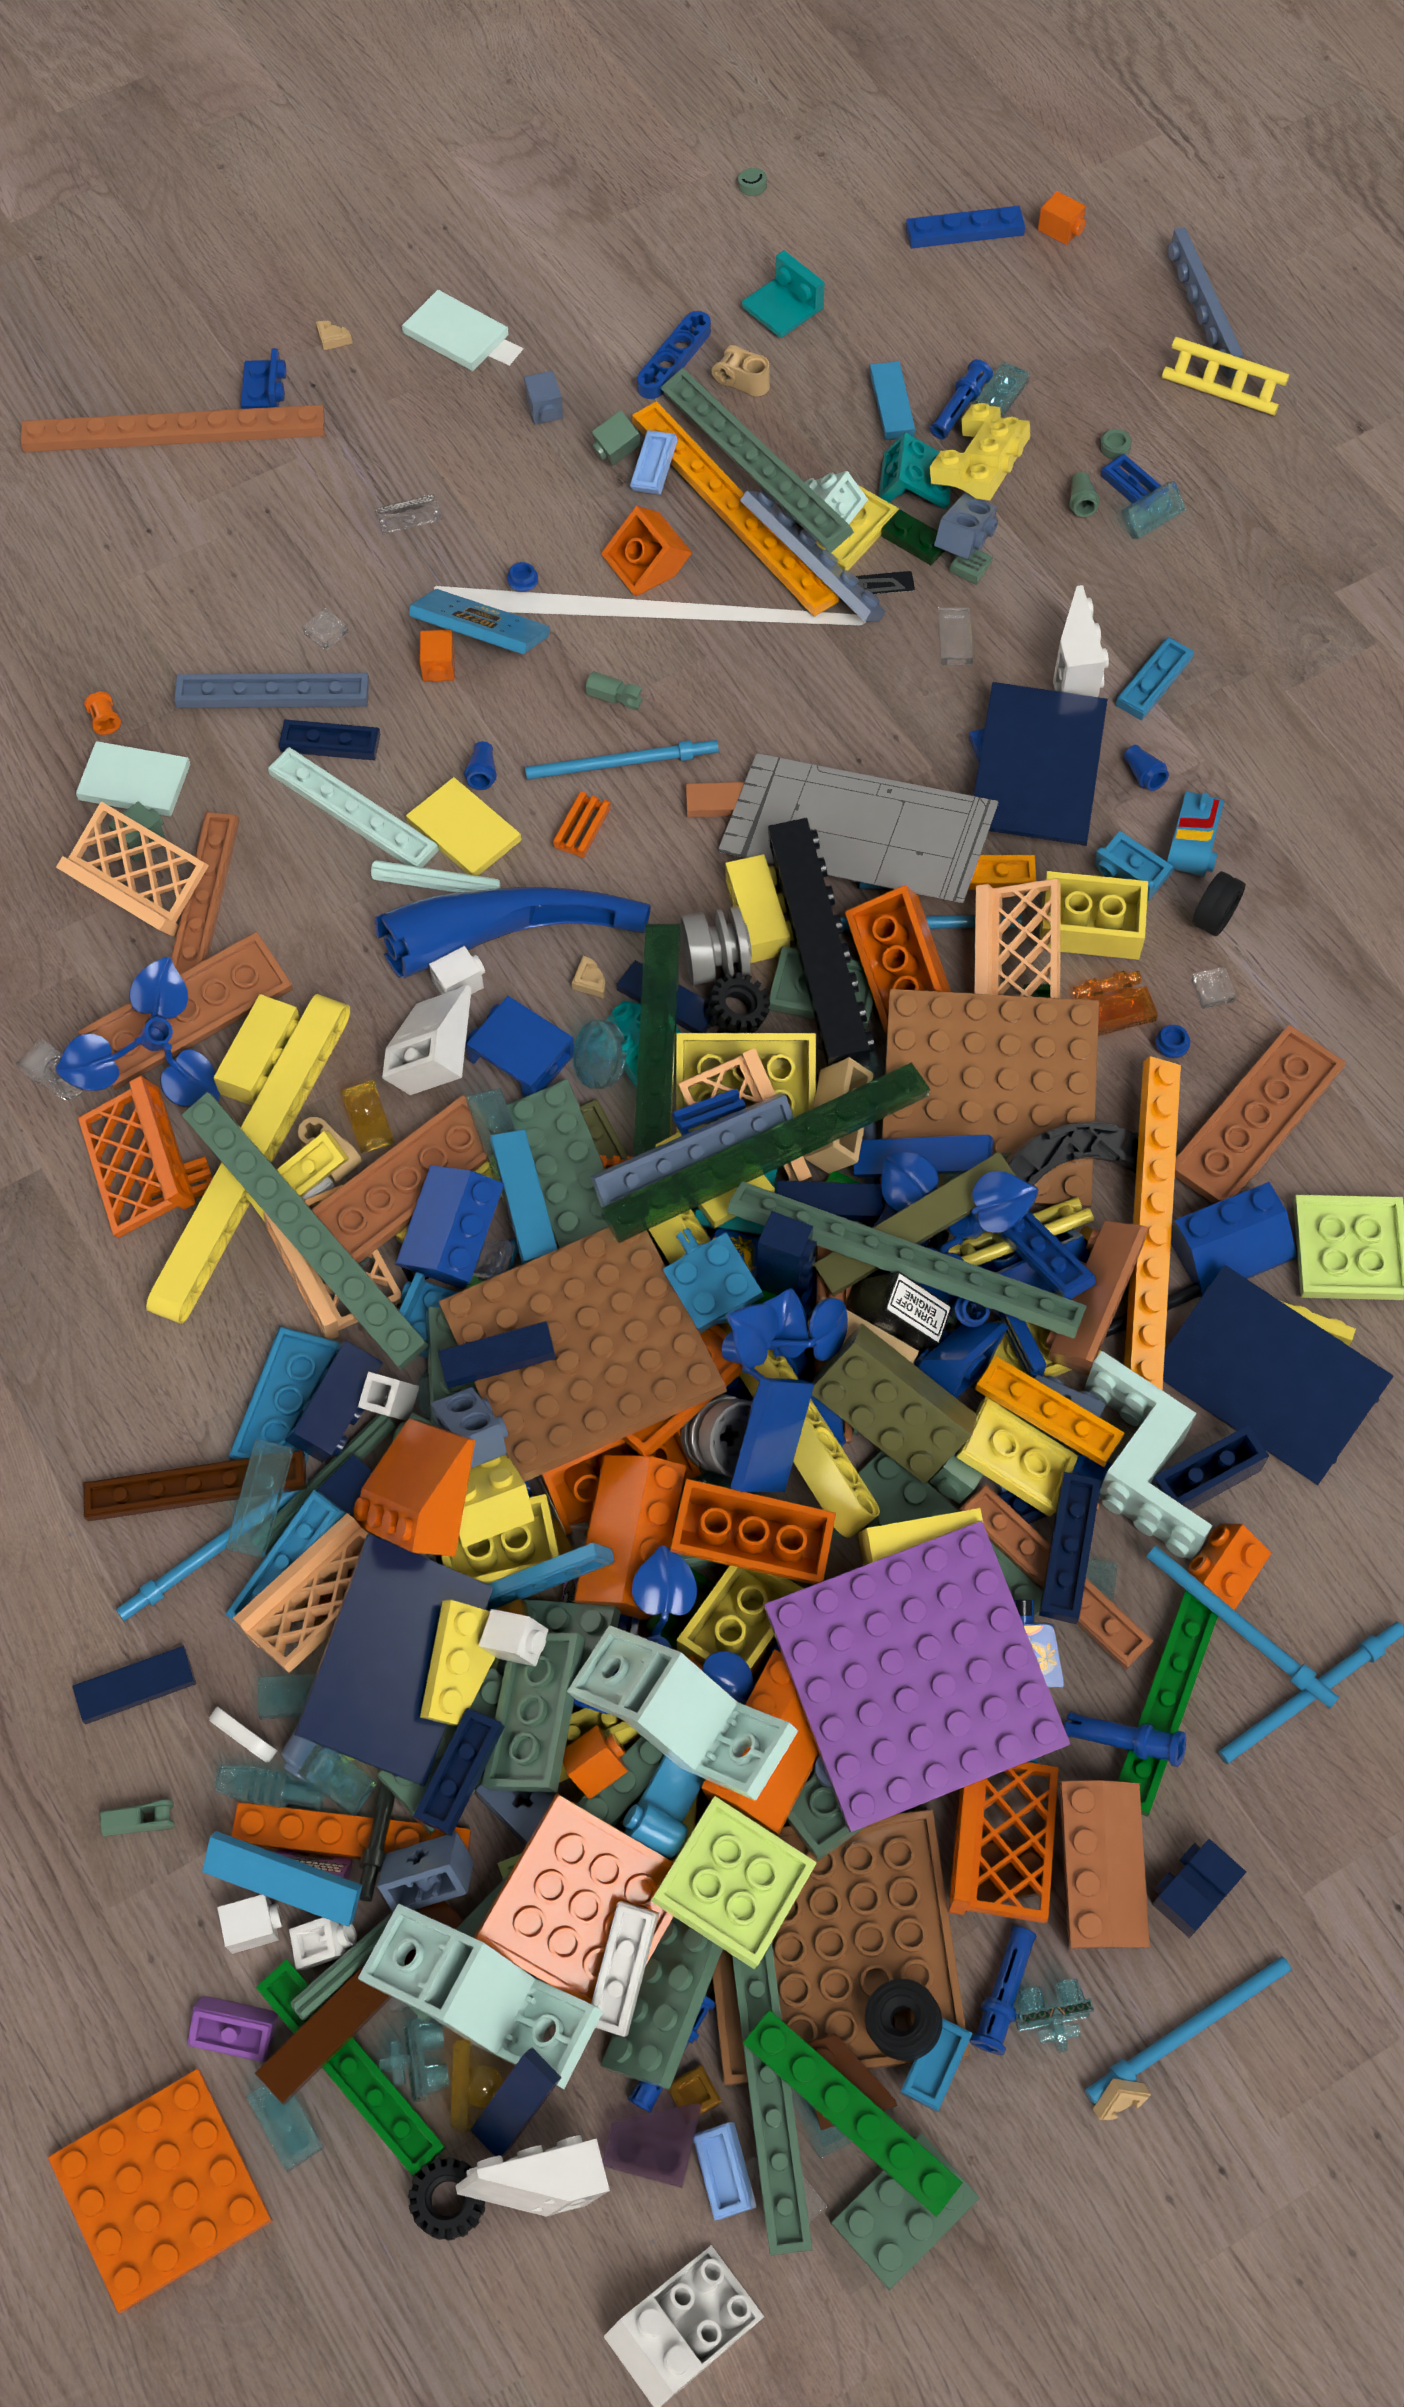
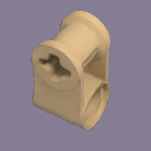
(745, 370)
(314, 1126)

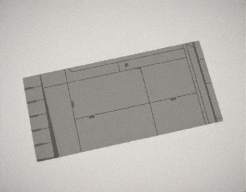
(865, 825)

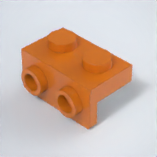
(1229, 1562)

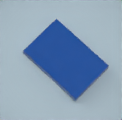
(772, 1435)

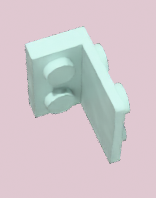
(840, 494)

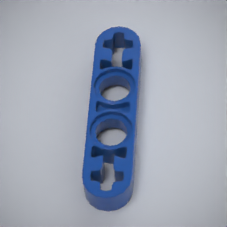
(669, 352)

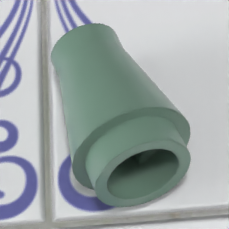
(1084, 497)

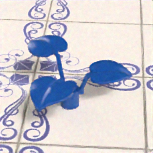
(163, 993)
(998, 1196)
(758, 1325)
(793, 1326)
(668, 1586)

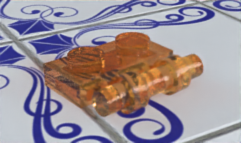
(1120, 1010)

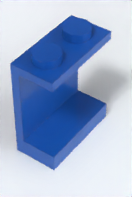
(521, 1045)

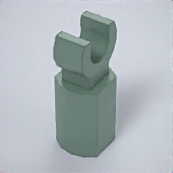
(613, 690)

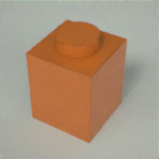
(1062, 218)
(437, 655)
(594, 1761)

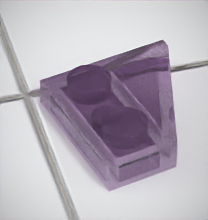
(654, 2144)

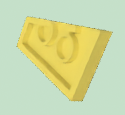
(456, 1663)

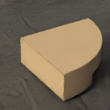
(332, 335)
(589, 978)
(1120, 2096)

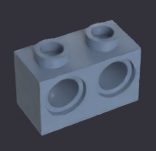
(966, 526)
(473, 1418)

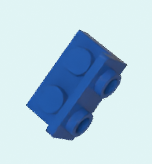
(263, 382)

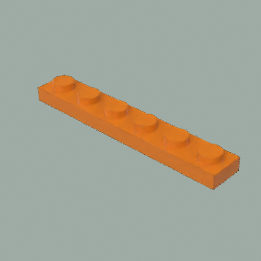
(323, 1831)

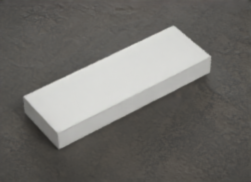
(623, 1966)

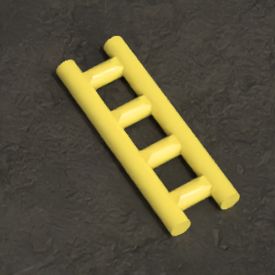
(1243, 367)
(1068, 1220)

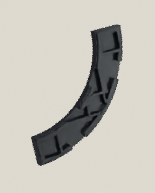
(1072, 1143)

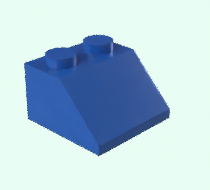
(962, 1356)

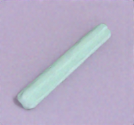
(430, 877)

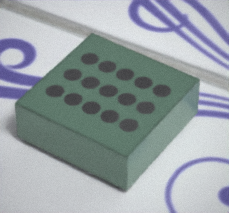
(972, 568)

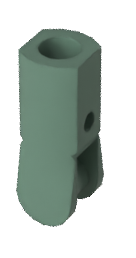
(132, 1818)

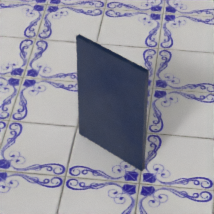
(1041, 761)
(1274, 1371)
(380, 1658)

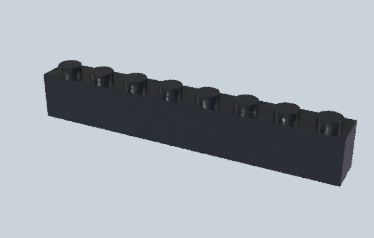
(818, 943)

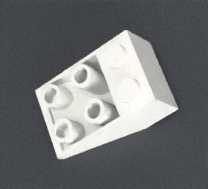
(1080, 654)
(429, 1043)
(539, 2180)
(683, 2327)

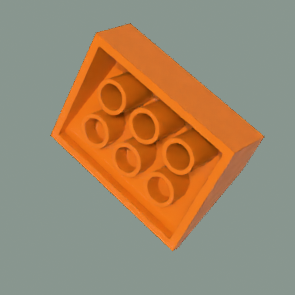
(418, 1490)

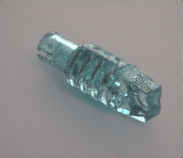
(266, 1787)

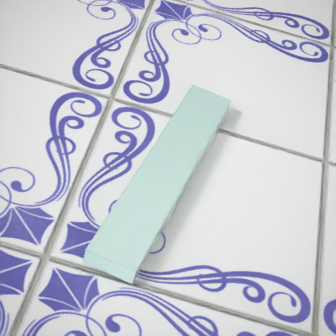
(352, 809)

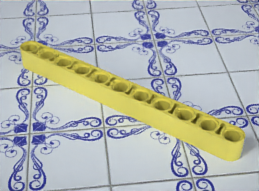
(267, 1127)
(818, 1452)

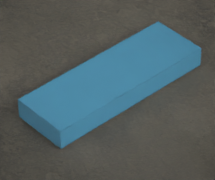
(892, 400)
(1154, 678)

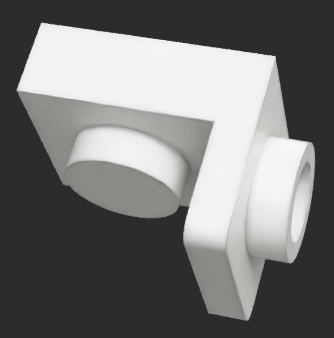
(320, 1942)

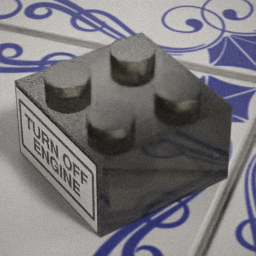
(900, 1309)

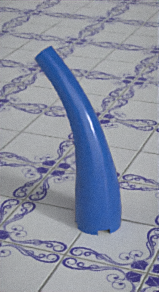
(443, 923)

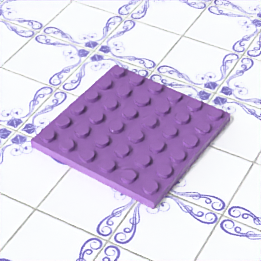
(916, 1675)

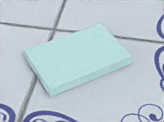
(455, 330)
(131, 775)

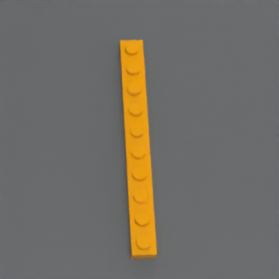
(725, 499)
(1153, 1210)

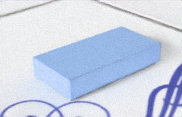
(653, 462)
(724, 2171)

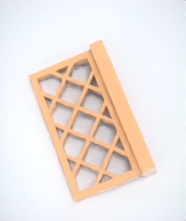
(124, 895)
(989, 941)
(760, 1088)
(309, 1282)
(303, 1584)

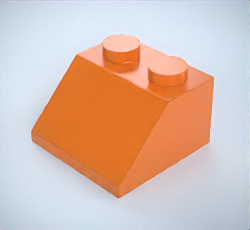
(646, 551)

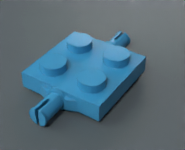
(711, 1280)

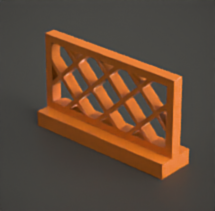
(163, 1151)
(969, 1842)

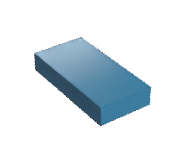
(933, 2072)

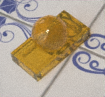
(367, 1116)
(470, 2085)

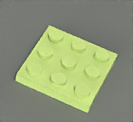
(1350, 1246)
(734, 1882)

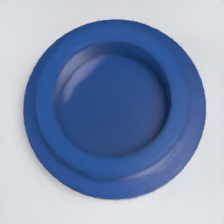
(522, 577)
(1172, 1041)

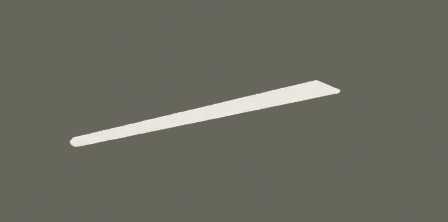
(601, 606)

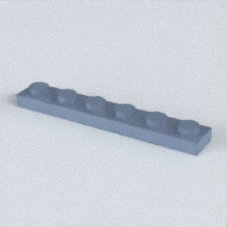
(1202, 295)
(820, 561)
(272, 690)
(689, 1149)

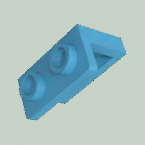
(1131, 860)

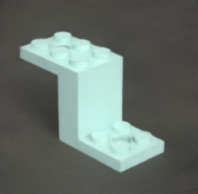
(1161, 1432)
(682, 1712)
(478, 1992)

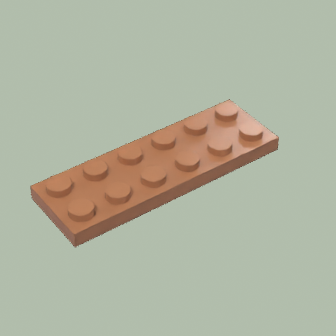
(218, 995)
(1257, 1116)
(385, 1193)

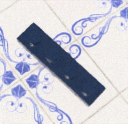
(1070, 1548)

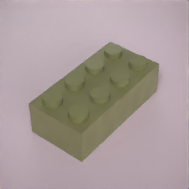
(893, 1404)

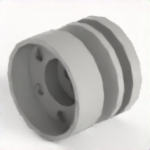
(715, 945)
(716, 1434)

